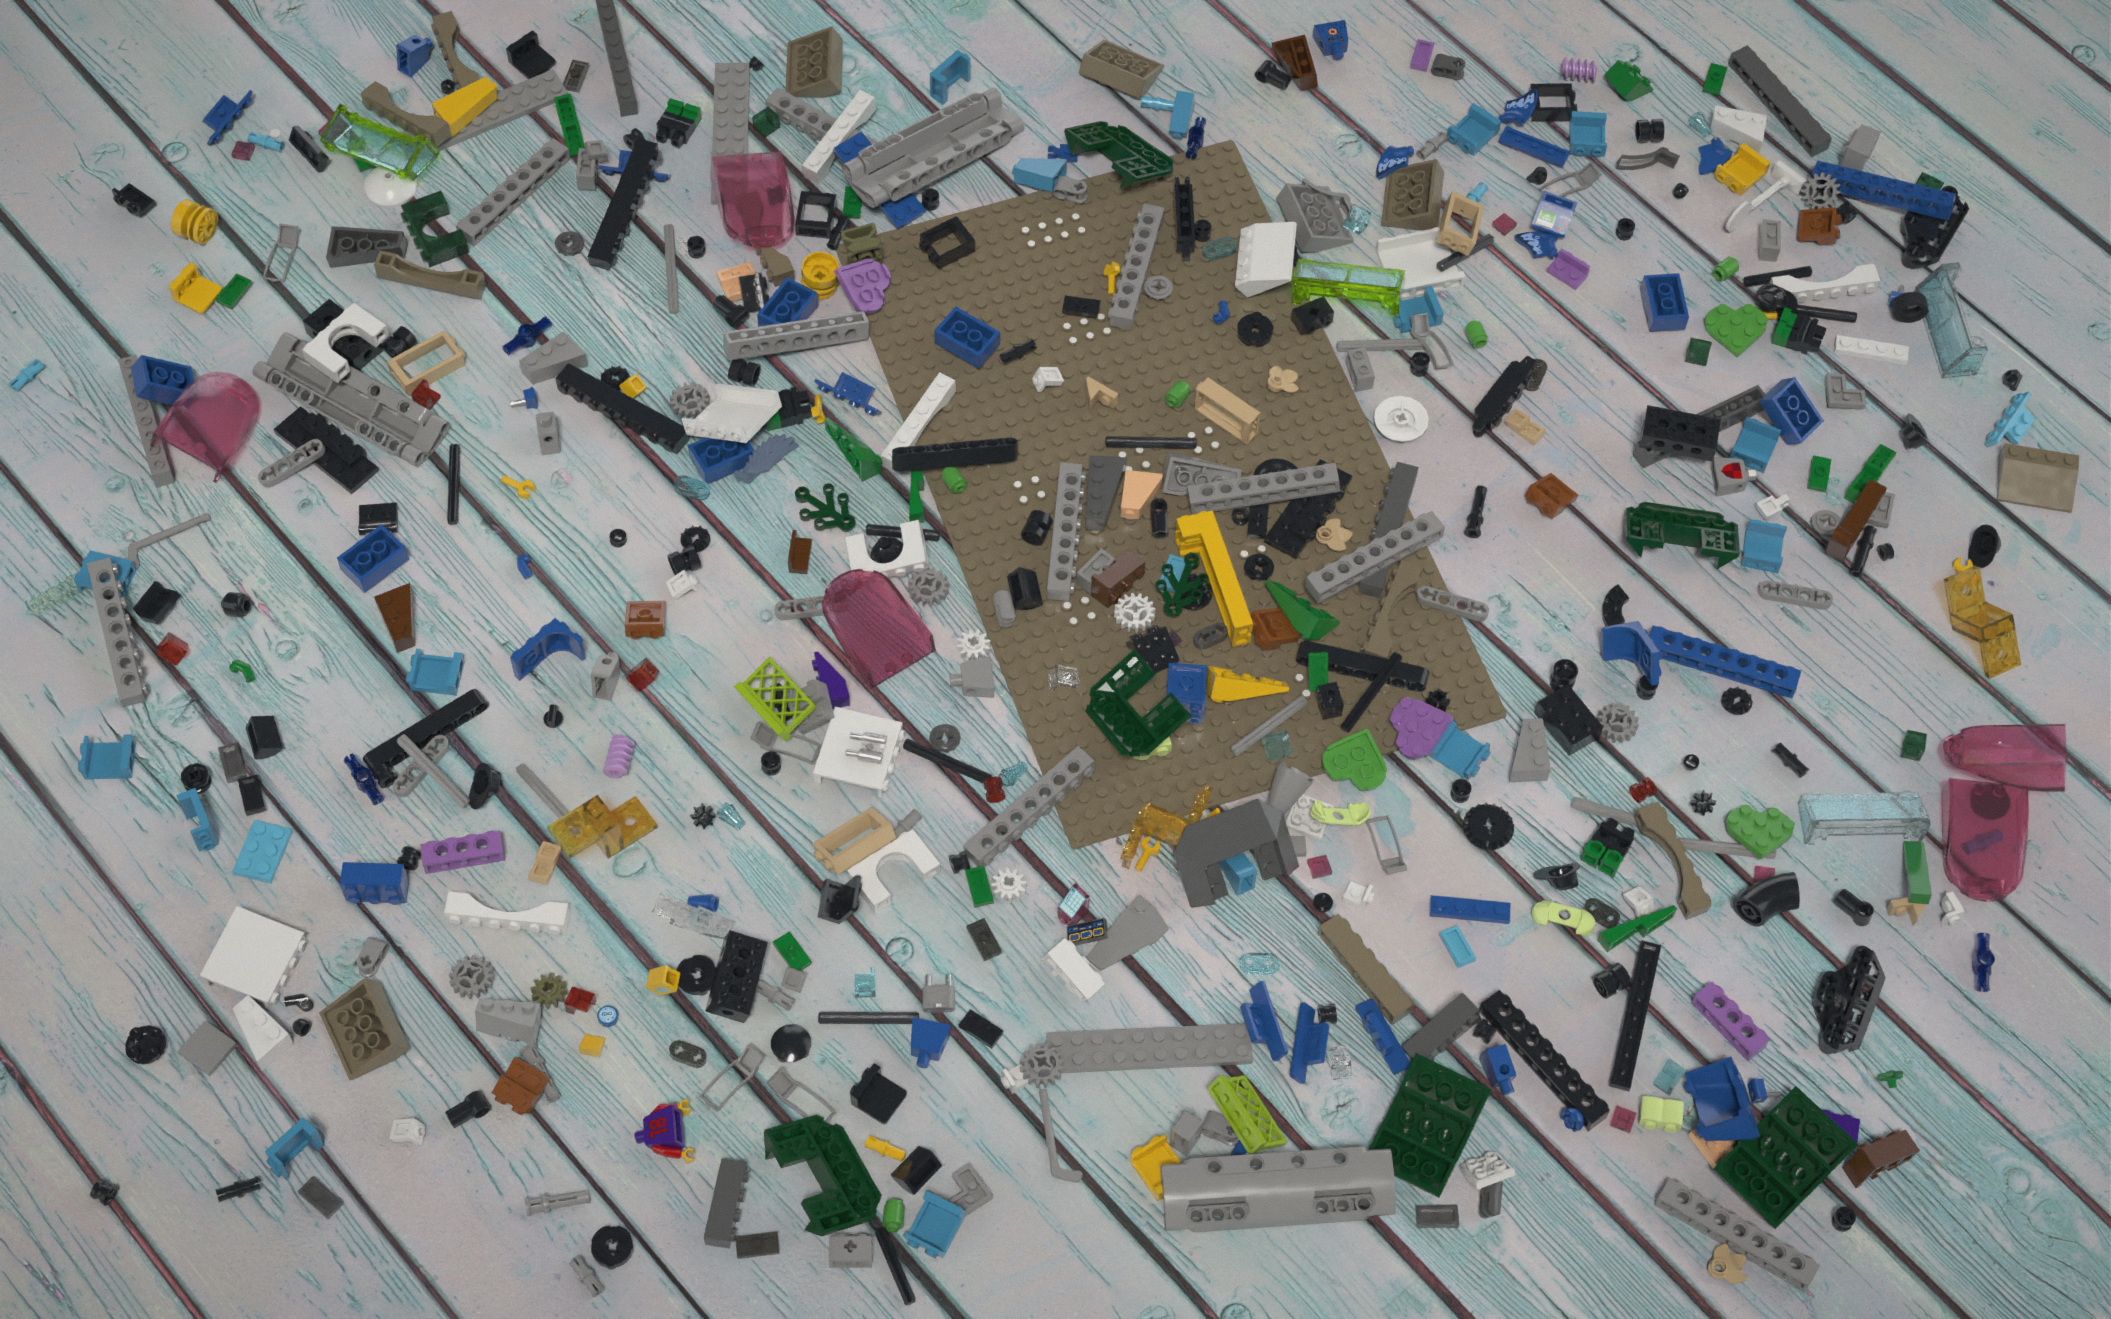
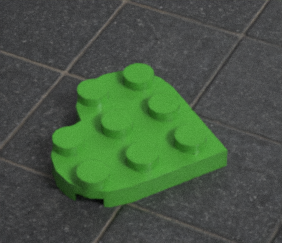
(1736, 328)
(1355, 760)
(1759, 831)

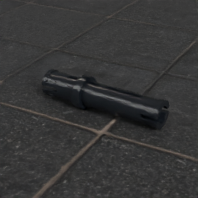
(1865, 545)

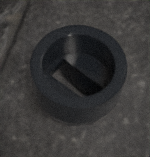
(755, 64)
(444, 88)
(1680, 190)
(1693, 759)
(301, 1027)

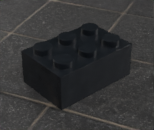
(1568, 720)

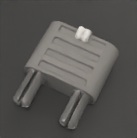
(938, 997)

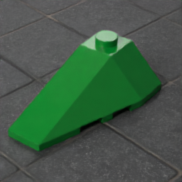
(859, 455)
(1304, 618)

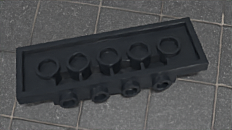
(341, 459)
(1303, 517)

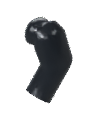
(300, 1000)

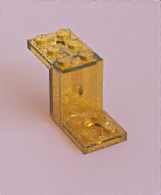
(1982, 622)
(1162, 825)
(602, 827)

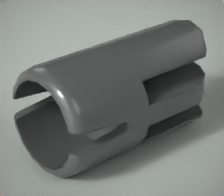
(1491, 1200)

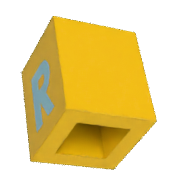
(663, 980)

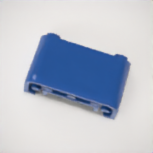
(1721, 1102)

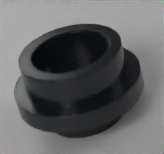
(1323, 902)

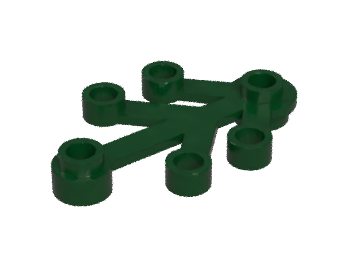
(826, 510)
(1181, 587)

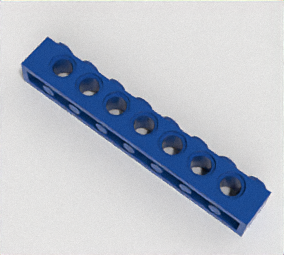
(1888, 191)
(1730, 668)

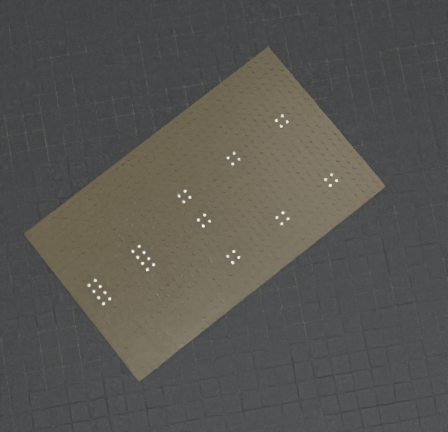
(1016, 281)

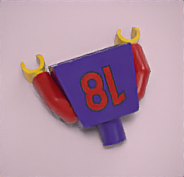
(665, 1131)

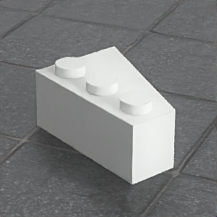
(1739, 126)
(1073, 969)
(262, 1032)

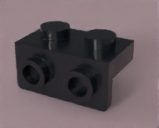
(133, 200)
(753, 292)
(155, 603)

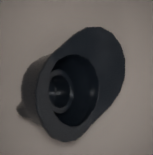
(1774, 299)
(1914, 433)
(1984, 546)
(484, 785)
(1559, 877)

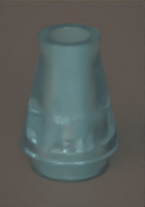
(1700, 124)
(1013, 773)
(730, 816)

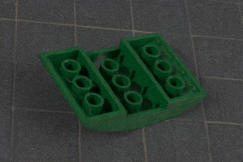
(1430, 1123)
(1789, 1160)

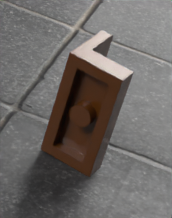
(799, 554)

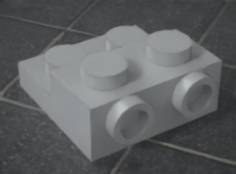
(819, 695)

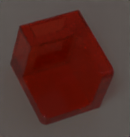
(425, 396)
(172, 648)
(642, 674)
(579, 1000)

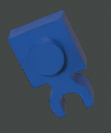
(1062, 153)

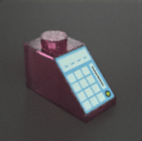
(1073, 906)

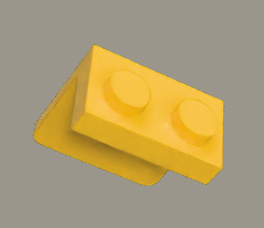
(194, 290)

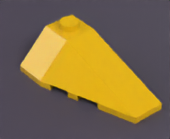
(1229, 686)

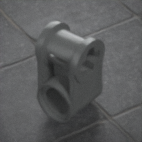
(1447, 65)

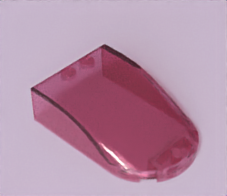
(753, 197)
(211, 419)
(875, 625)
(2012, 755)
(1984, 837)

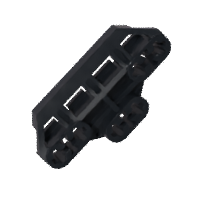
(1926, 229)
(1843, 997)

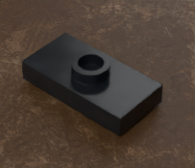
(1081, 306)
(1258, 521)
(251, 795)
(981, 1029)

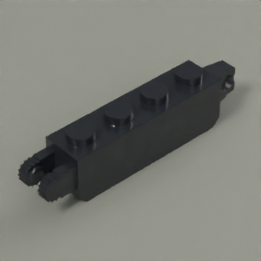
(1184, 217)
(1502, 395)

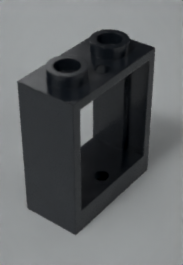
(1554, 114)
(950, 226)
(815, 228)

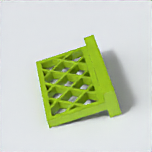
(767, 712)
(1237, 1113)

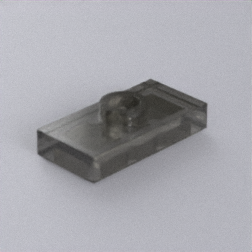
(576, 75)
(984, 939)
(757, 1245)

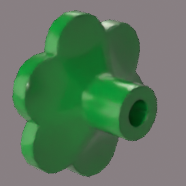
(1891, 1077)

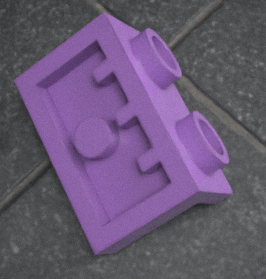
(1569, 269)

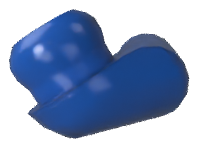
(1223, 314)
(522, 566)

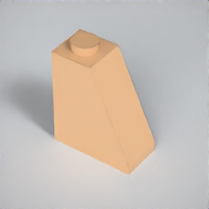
(1139, 492)

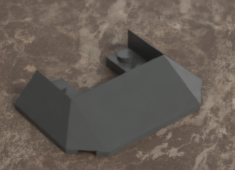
(1226, 835)

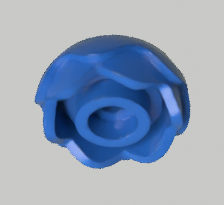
(1573, 1119)

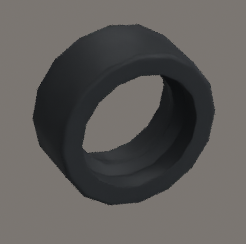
(1910, 299)

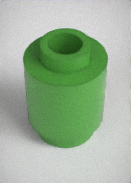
(1725, 269)
(1476, 334)
(1177, 394)
(954, 479)
(893, 1215)

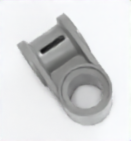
(1069, 188)
(371, 956)
(1218, 1128)

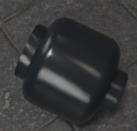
(236, 604)

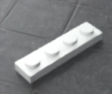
(1871, 349)

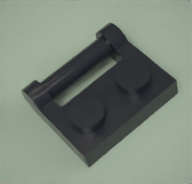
(378, 514)

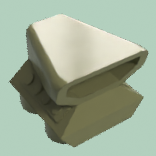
(862, 244)

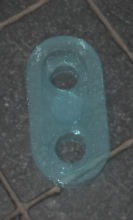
(1218, 248)
(693, 487)
(1259, 964)

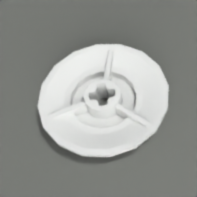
(1401, 408)

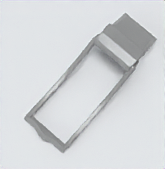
(1585, 176)
(1345, 202)
(286, 238)
(1421, 328)
(766, 738)
(1390, 865)
(748, 1063)
(784, 1086)

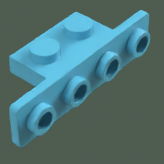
(2013, 423)

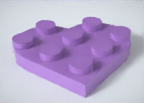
(864, 284)
(1418, 727)

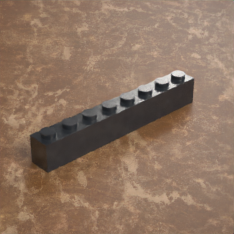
(623, 204)
(622, 408)

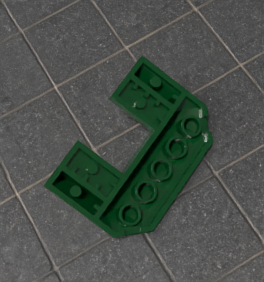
(1130, 153)
(1659, 524)
(1120, 720)
(847, 1186)

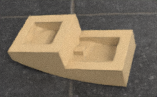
(1522, 425)
(545, 863)

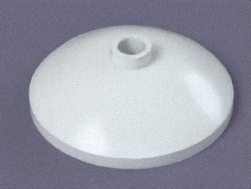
(387, 189)

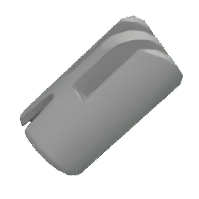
(1004, 608)

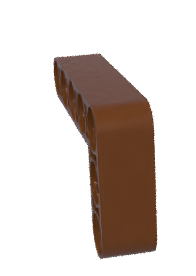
(1846, 534)

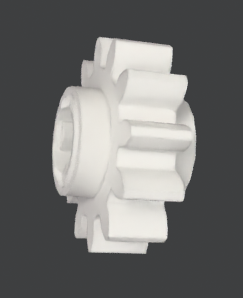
(973, 645)
(1008, 885)

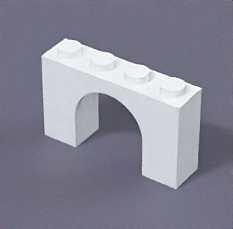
(351, 322)
(912, 558)
(906, 848)

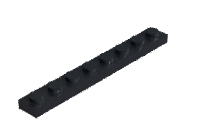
(1635, 1016)

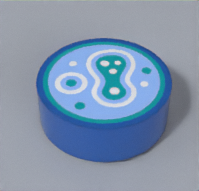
(607, 1016)

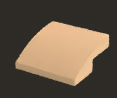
(729, 279)
(1712, 1150)

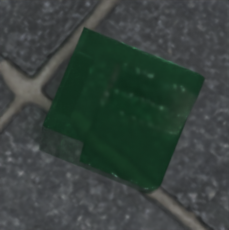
(766, 122)
(1929, 181)
(1698, 351)
(1913, 745)

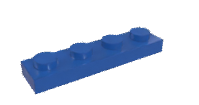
(1534, 146)
(1469, 909)

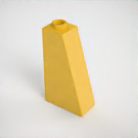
(465, 104)

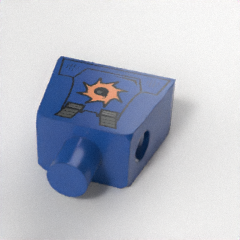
(1331, 38)

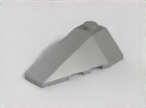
(1184, 471)
(1132, 931)

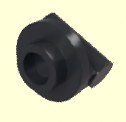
(1538, 176)
(2012, 379)
(553, 717)

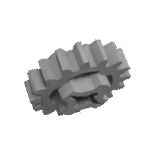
(1816, 185)
(689, 400)
(927, 588)
(1618, 722)
(471, 986)
(1045, 1073)

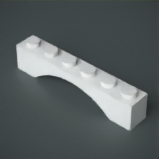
(855, 114)
(1861, 280)
(932, 401)
(548, 917)

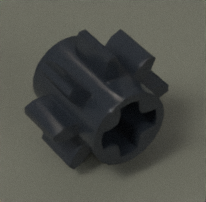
(1438, 700)
(1702, 808)
(707, 819)

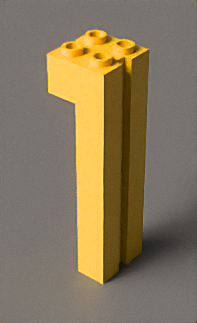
(1202, 535)

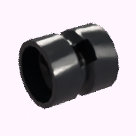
(1649, 130)
(400, 342)
(744, 371)
(1036, 528)
(678, 563)
(1563, 673)
(1614, 979)

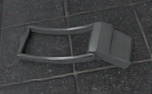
(1661, 155)

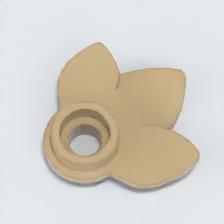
(1282, 380)
(1336, 535)
(1729, 1263)

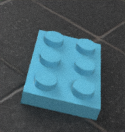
(262, 851)

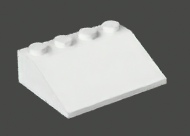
(1265, 256)

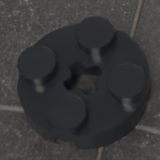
(1258, 321)
(700, 985)
(612, 1235)

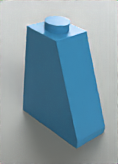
(1182, 114)
(1039, 172)
(1239, 873)

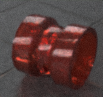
(994, 789)
(1644, 789)

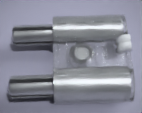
(871, 747)

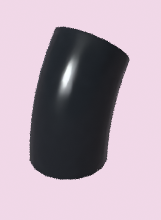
(1768, 899)

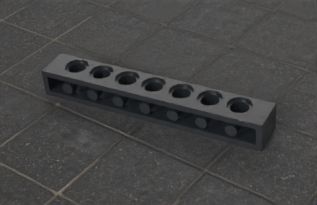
(1545, 1070)

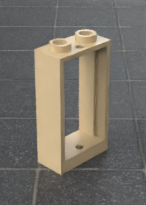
(1466, 208)
(433, 373)
(1227, 410)
(860, 849)

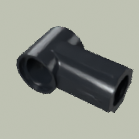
(1270, 73)
(733, 313)
(1159, 519)
(1854, 906)
(472, 1107)

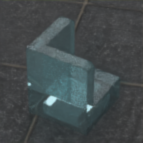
(1357, 219)
(1277, 745)
(865, 984)
(1669, 1077)

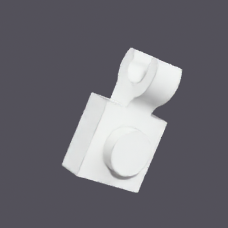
(1771, 507)

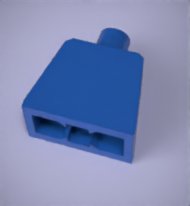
(412, 54)
(928, 1040)
(1499, 1068)

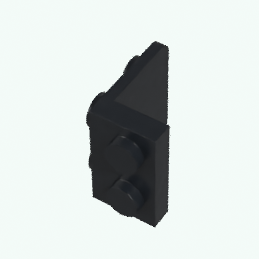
(529, 56)
(1154, 647)
(839, 900)
(877, 1095)

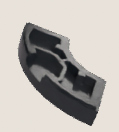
(1613, 606)

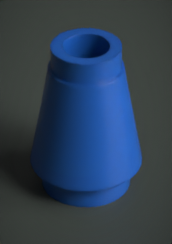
(706, 901)

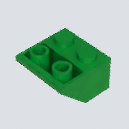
(1628, 80)

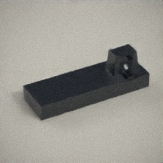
(310, 151)

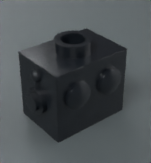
(1329, 700)

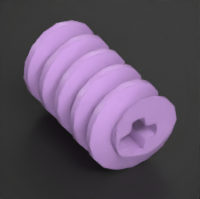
(1578, 69)
(618, 756)

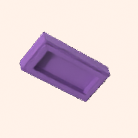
(1422, 55)

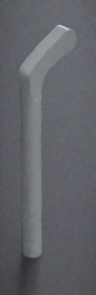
(135, 546)
(1056, 1171)

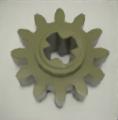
(555, 985)

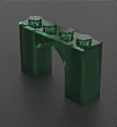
(433, 249)

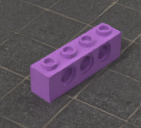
(471, 857)
(1732, 1031)

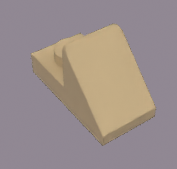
(1097, 391)
(1901, 907)

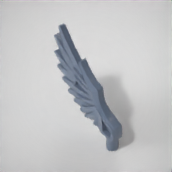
(766, 456)

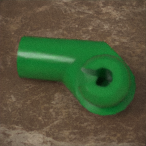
(245, 668)

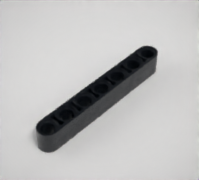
(954, 454)
(1365, 666)
(421, 733)

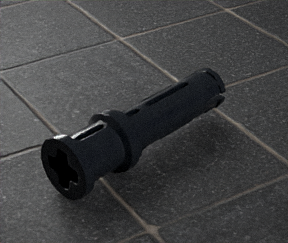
(1475, 518)

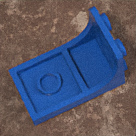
(550, 639)
(1632, 643)
(1189, 687)

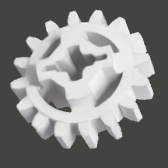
(1134, 612)

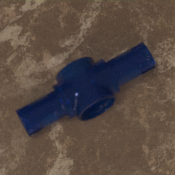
(1195, 137)
(527, 335)
(359, 772)
(1982, 970)

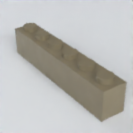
(1365, 969)

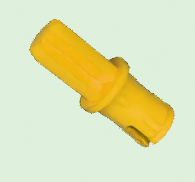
(885, 1148)

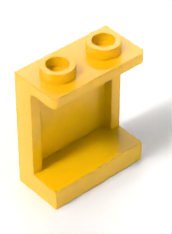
(1742, 170)
(1148, 1163)

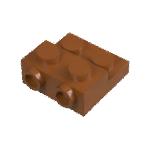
(1819, 225)
(1550, 495)
(645, 619)
(1272, 628)
(520, 1086)

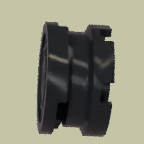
(196, 777)

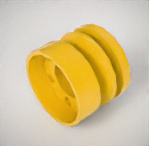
(194, 221)
(819, 274)

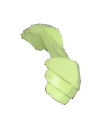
(1354, 814)
(1549, 911)

